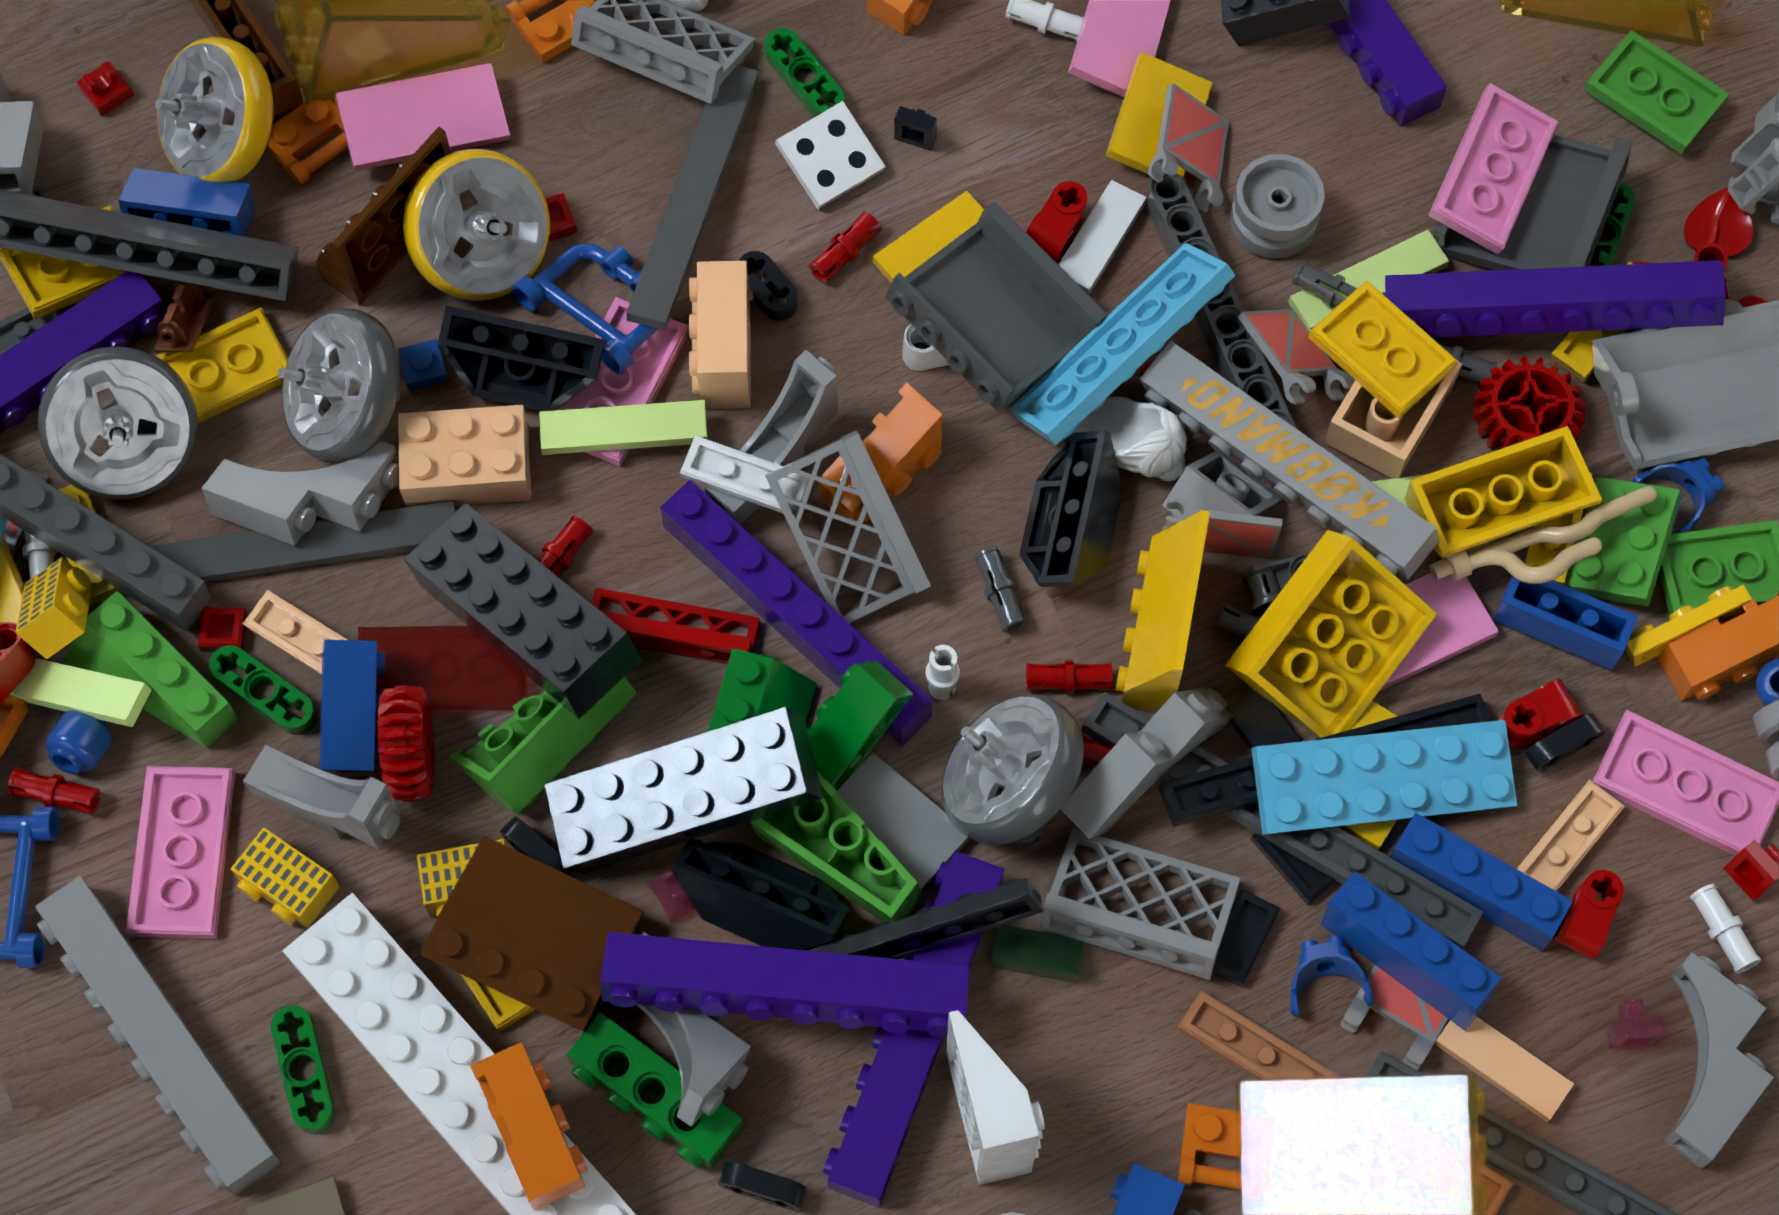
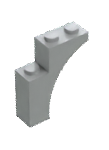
(19, 142)
(797, 415)
(289, 502)
(1144, 757)
(324, 799)
(706, 1056)
(1725, 1078)

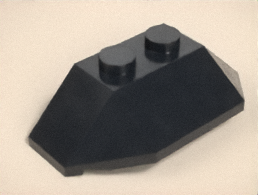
(518, 359)
(1073, 512)
(758, 895)

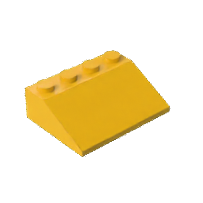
(1164, 614)
(1331, 637)

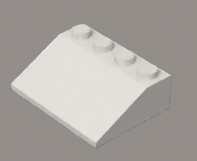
(993, 1105)

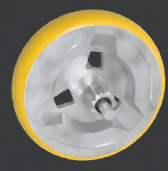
(234, 115)
(436, 222)

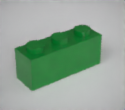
(855, 720)

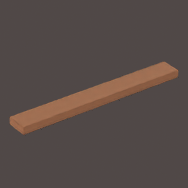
(1271, 1058)

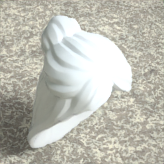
(1143, 436)

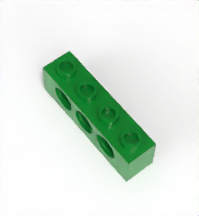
(606, 1042)

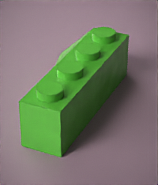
(129, 647)
(535, 745)
(843, 853)

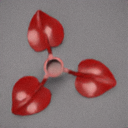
(1719, 231)

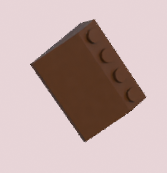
(375, 236)
(529, 932)

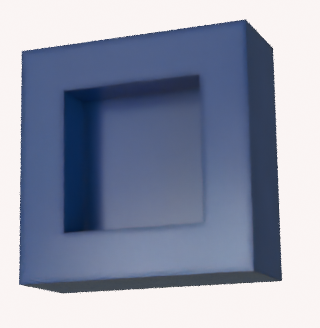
(423, 365)

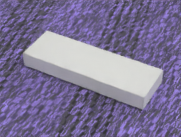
(1102, 235)
(739, 474)

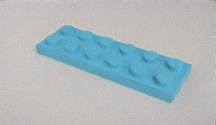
(1122, 343)
(1383, 776)

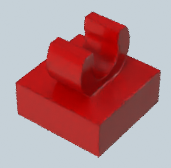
(105, 88)
(1755, 869)

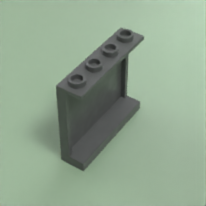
(1560, 214)
(996, 307)

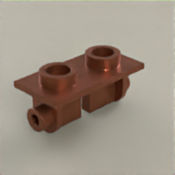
(184, 318)

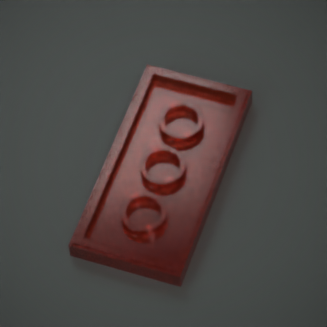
(449, 664)

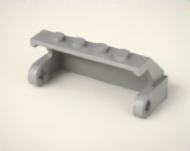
(1694, 386)

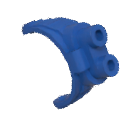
(1693, 478)
(1323, 960)

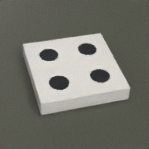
(830, 155)

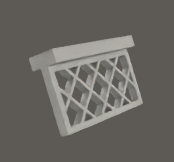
(661, 55)
(881, 512)
(1121, 930)

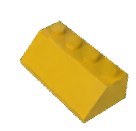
(1504, 491)

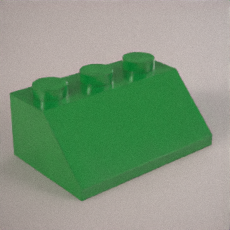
(758, 686)

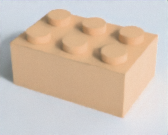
(721, 334)
(1376, 436)
(464, 456)

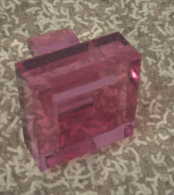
(670, 895)
(1633, 1028)

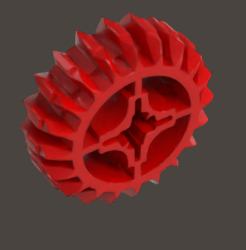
(1542, 392)
(406, 743)

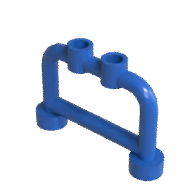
(615, 264)
(40, 826)

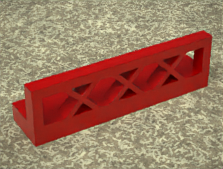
(676, 638)

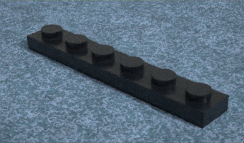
(942, 925)

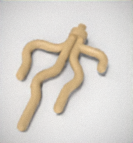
(1501, 550)

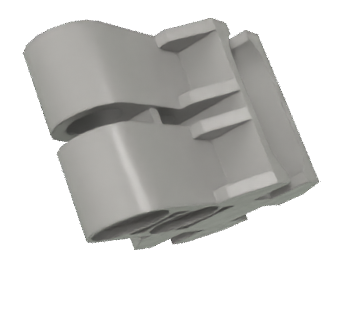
(1760, 160)

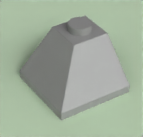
(1222, 486)

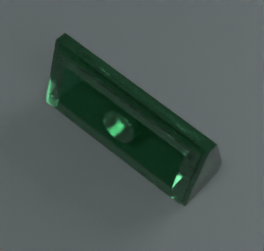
(1037, 953)

